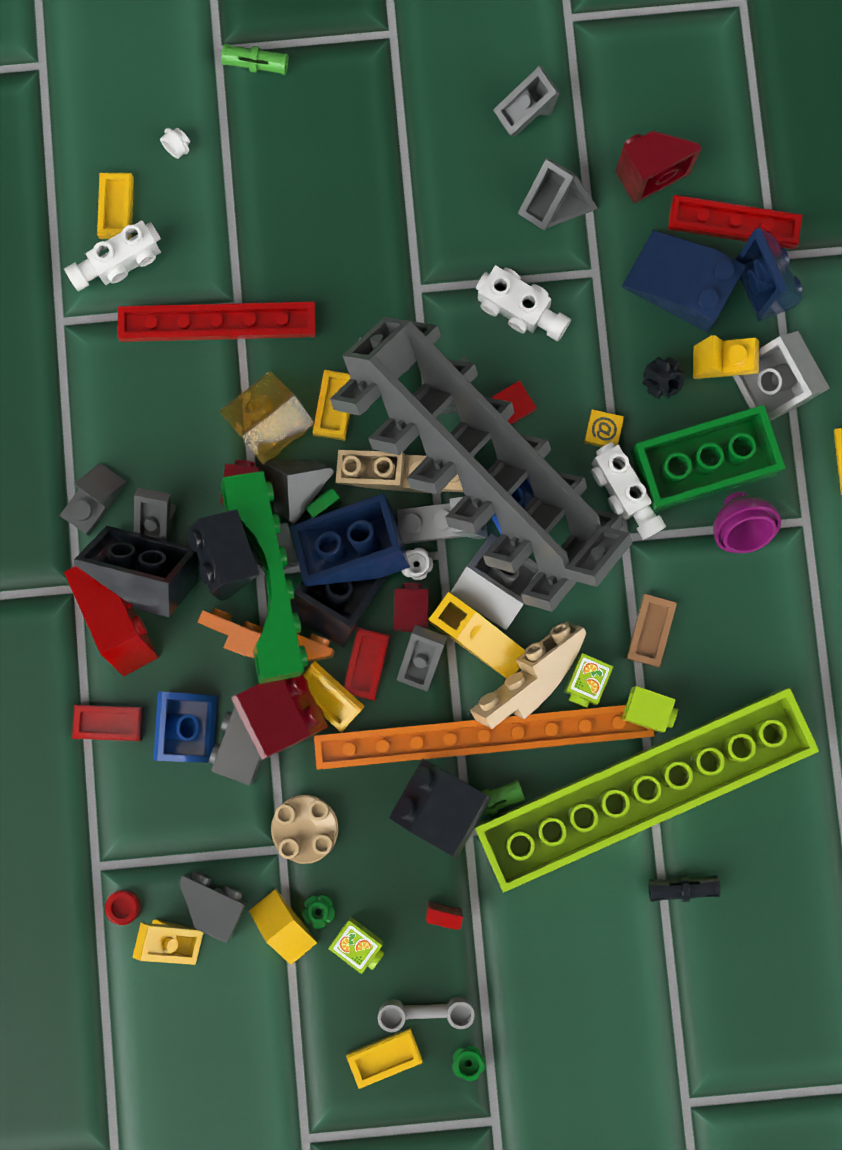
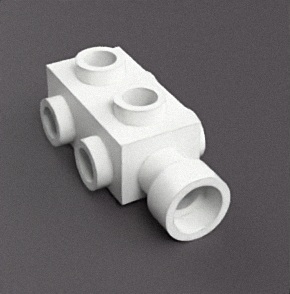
(122, 256)
(510, 303)
(619, 486)

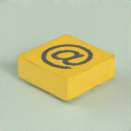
(603, 428)

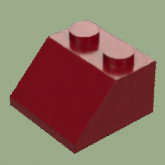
(654, 163)
(279, 714)

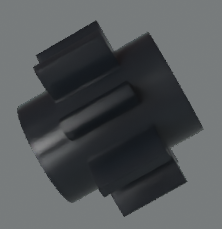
(663, 377)

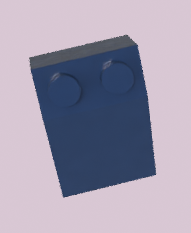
(768, 276)
(684, 278)
(350, 544)

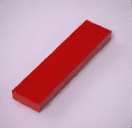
(732, 220)

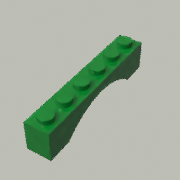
(277, 650)

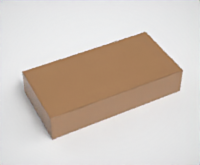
(651, 630)

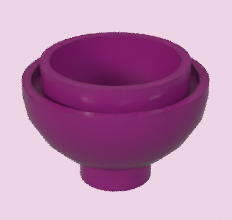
(745, 523)

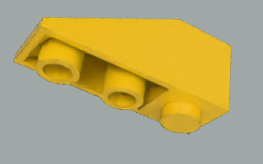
(476, 635)

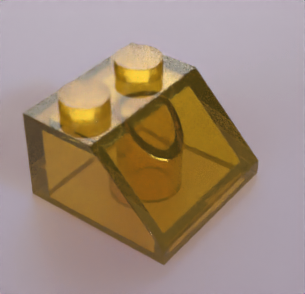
(267, 417)

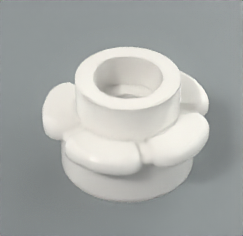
(175, 142)
(425, 566)

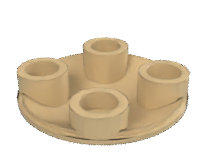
(304, 829)

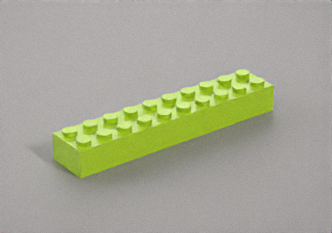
(646, 789)

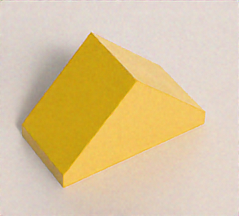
(282, 927)

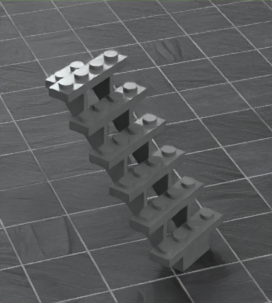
(595, 534)

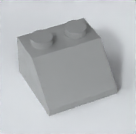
(785, 377)
(493, 590)

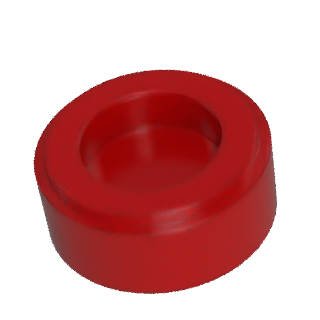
(122, 907)

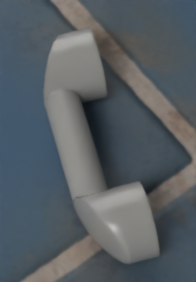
(394, 1013)

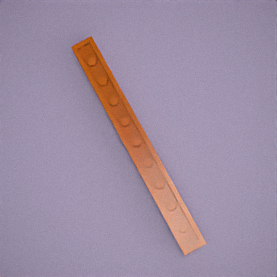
(474, 738)

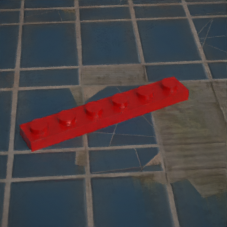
(216, 321)

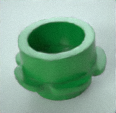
(310, 916)
(471, 1072)

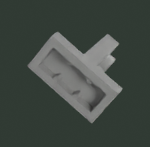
(430, 524)

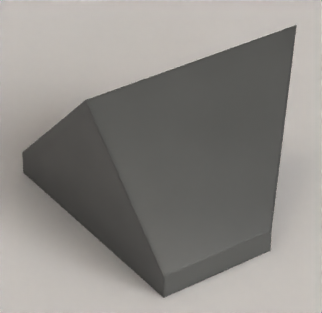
(555, 197)
(295, 484)

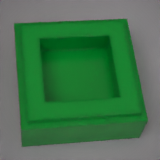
(324, 504)

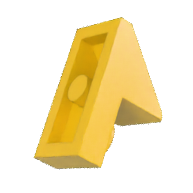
(725, 358)
(167, 943)

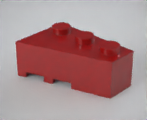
(112, 622)

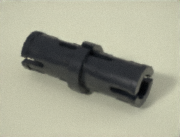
(684, 888)

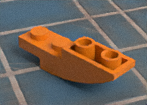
(244, 638)

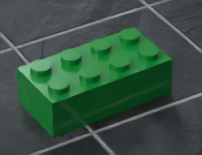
(708, 458)

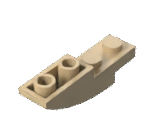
(382, 471)
(542, 670)

